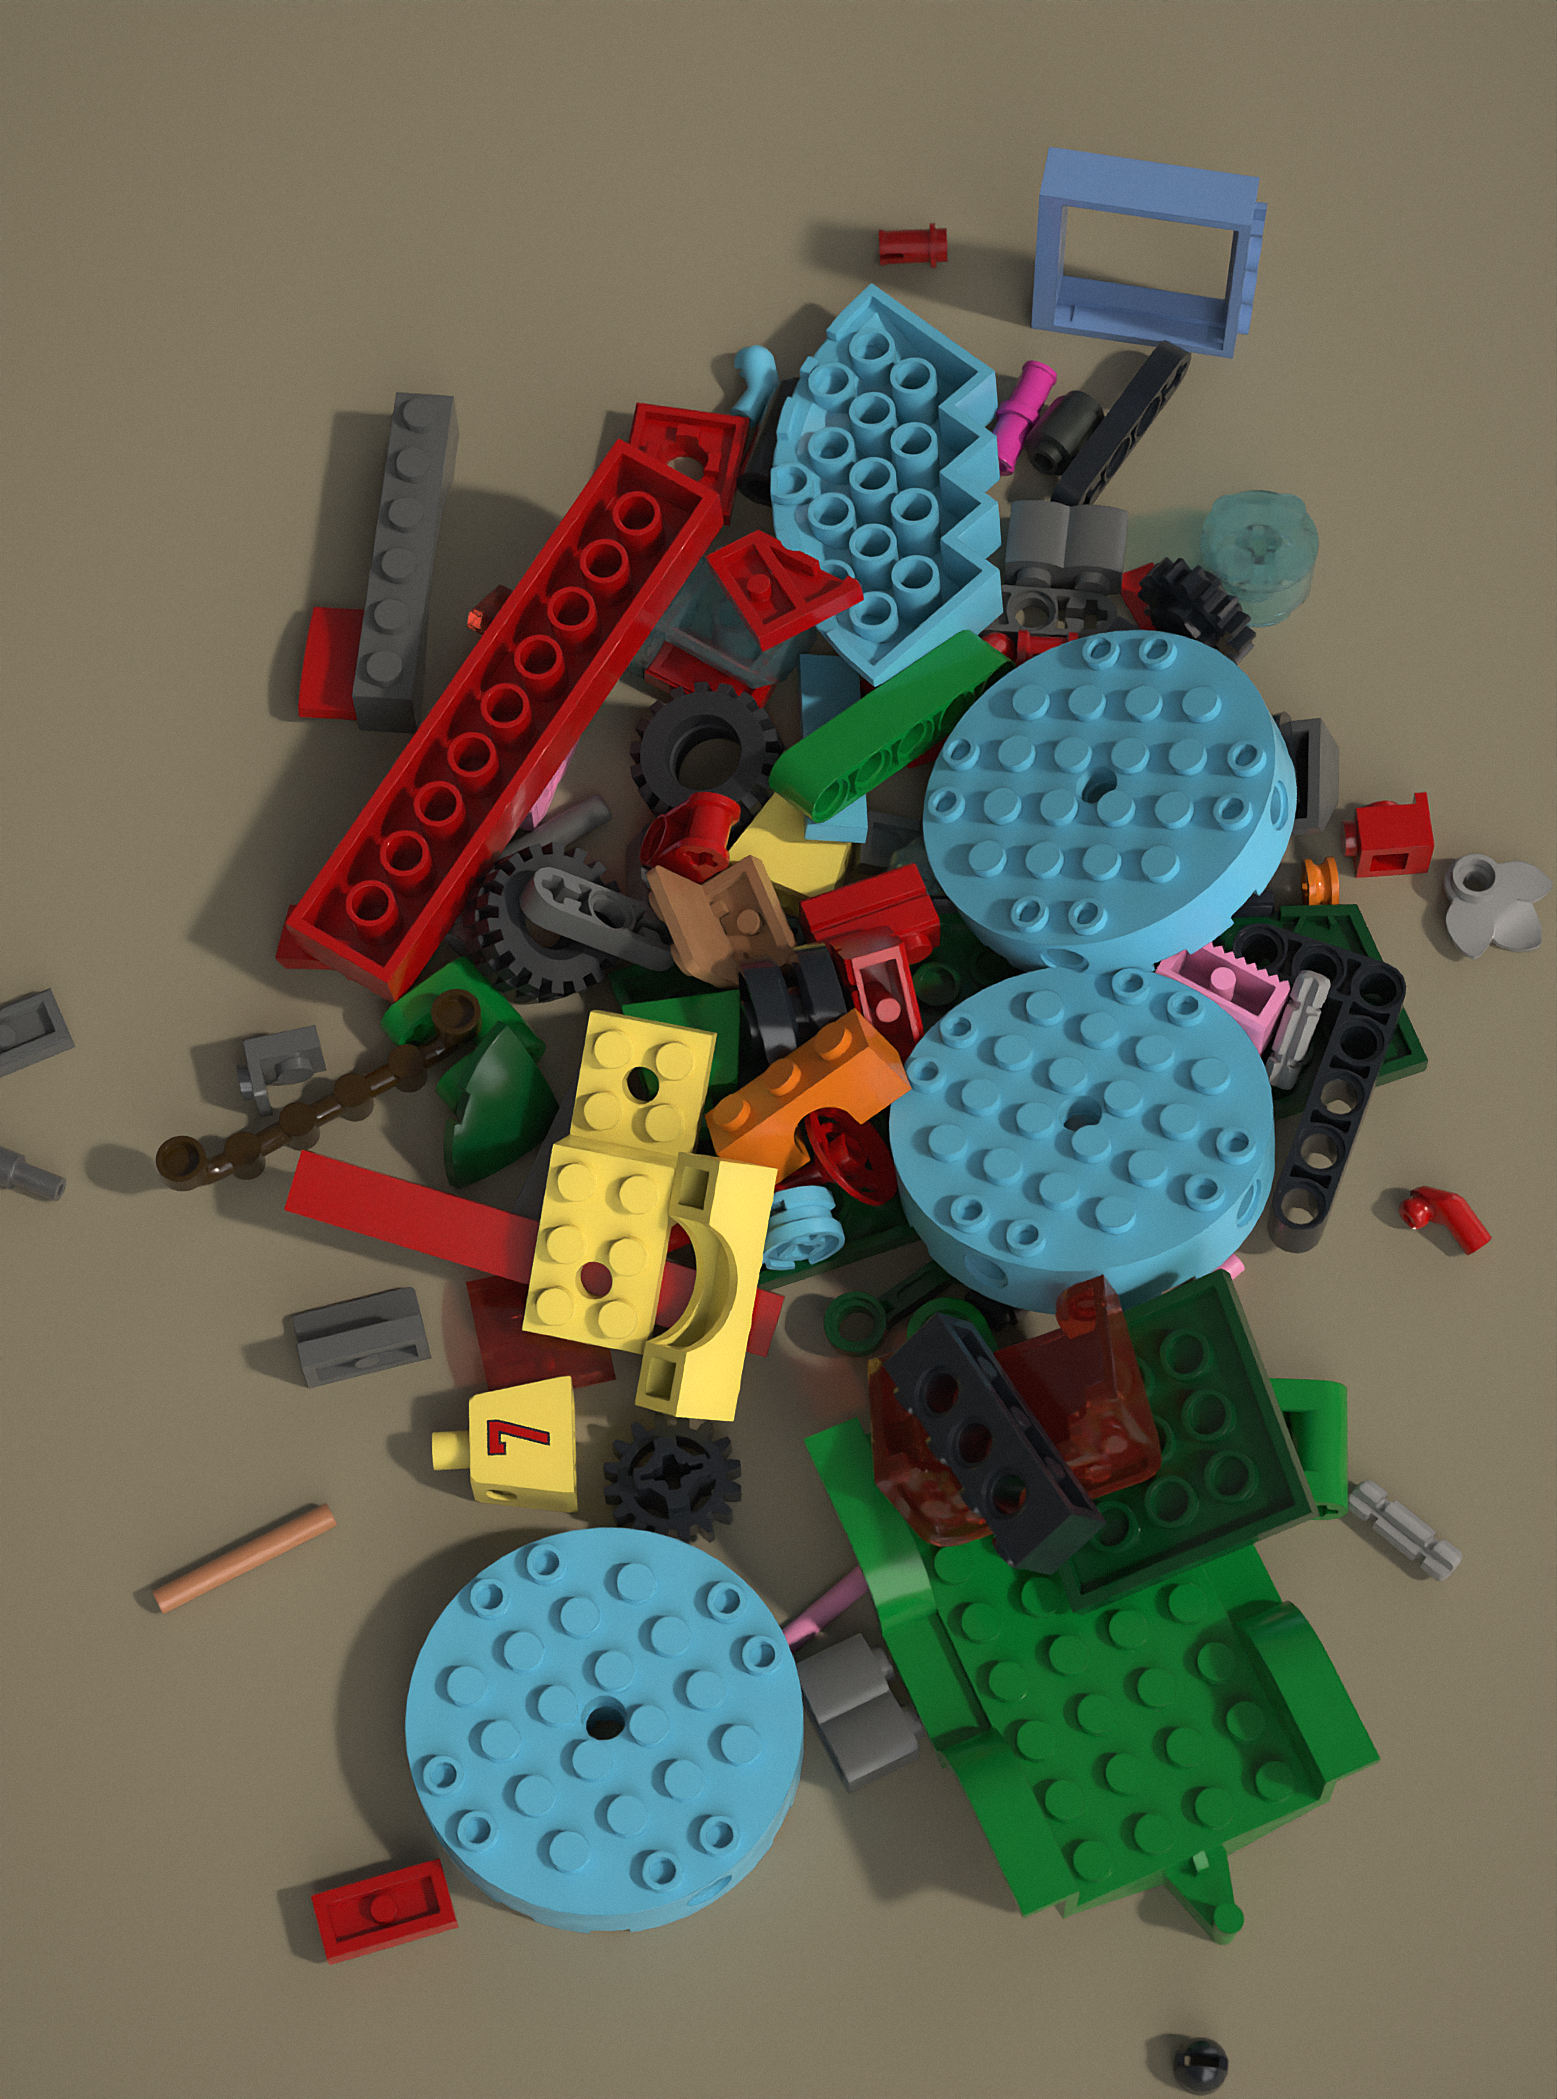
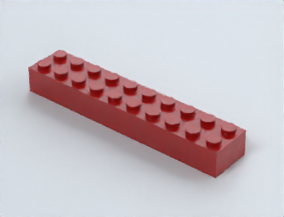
(506, 722)

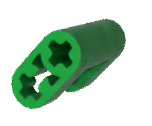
(411, 1019)
(1319, 1430)

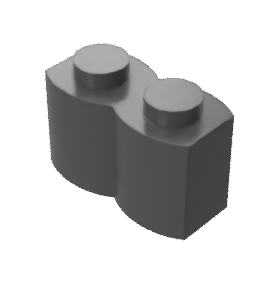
(1066, 546)
(857, 1713)

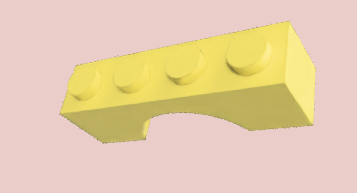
(700, 1359)

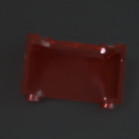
(1078, 1386)

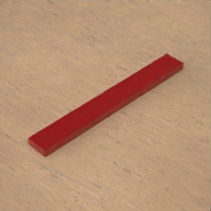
(473, 1234)

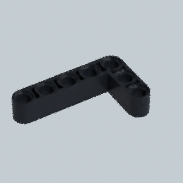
(1338, 1076)

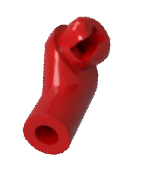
(1446, 1209)

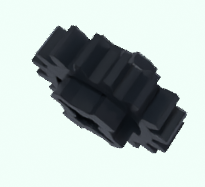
(1196, 607)
(695, 1473)

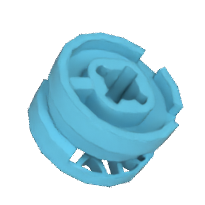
(801, 1228)

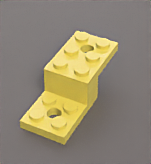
(616, 1180)

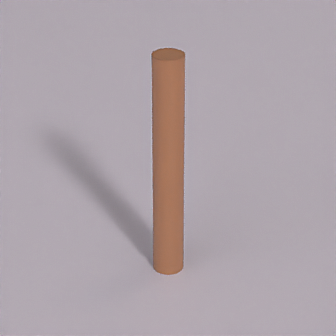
(244, 1558)

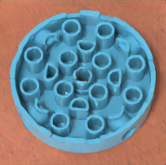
(1110, 803)
(1083, 1136)
(624, 1824)

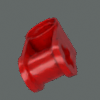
(692, 837)

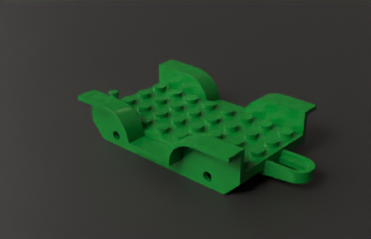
(1109, 1738)

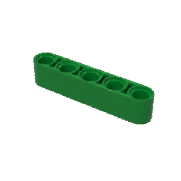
(887, 727)

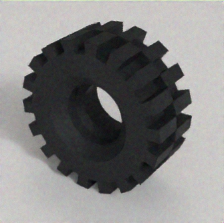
(503, 935)

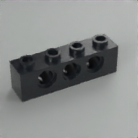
(1056, 1508)

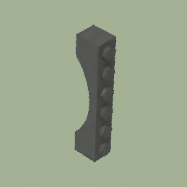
(397, 604)

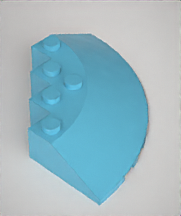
(888, 483)

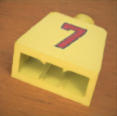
(517, 1446)

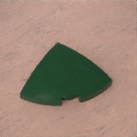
(500, 1112)

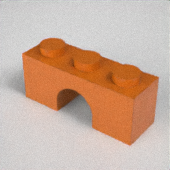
(838, 1068)

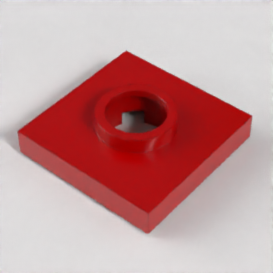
(707, 437)

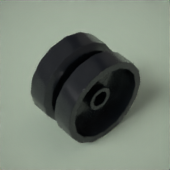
(784, 1017)

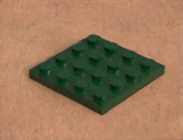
(1223, 1444)

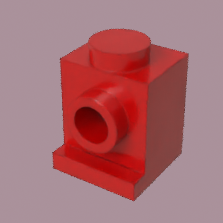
(1389, 838)

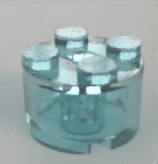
(1261, 551)

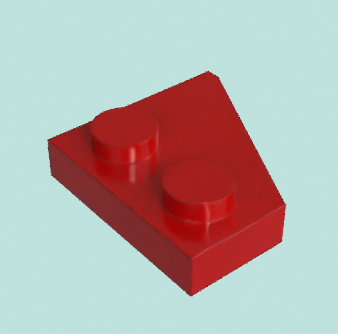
(778, 588)

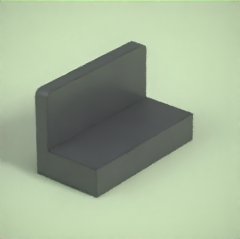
(361, 1337)

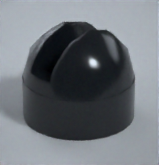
(1200, 2079)

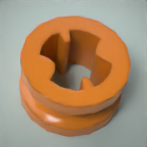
(1319, 882)

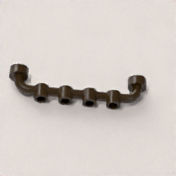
(184, 1161)

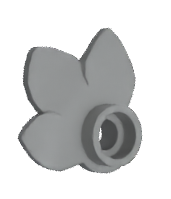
(1499, 912)

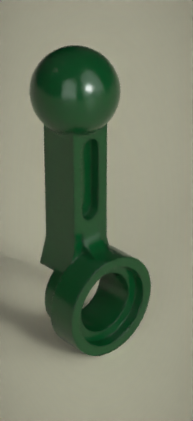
(884, 1310)

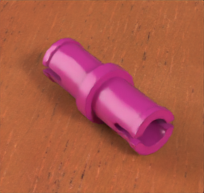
(1021, 412)

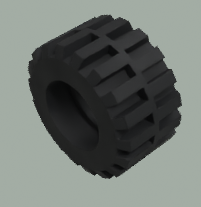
(700, 718)

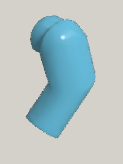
(760, 375)

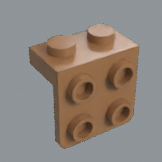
(721, 920)

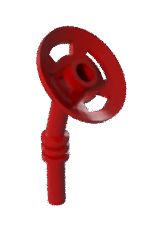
(834, 1162)

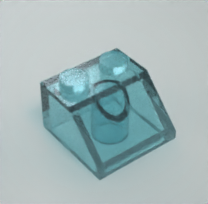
(712, 631)

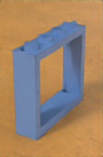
(1152, 192)

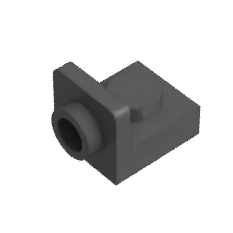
(279, 1057)

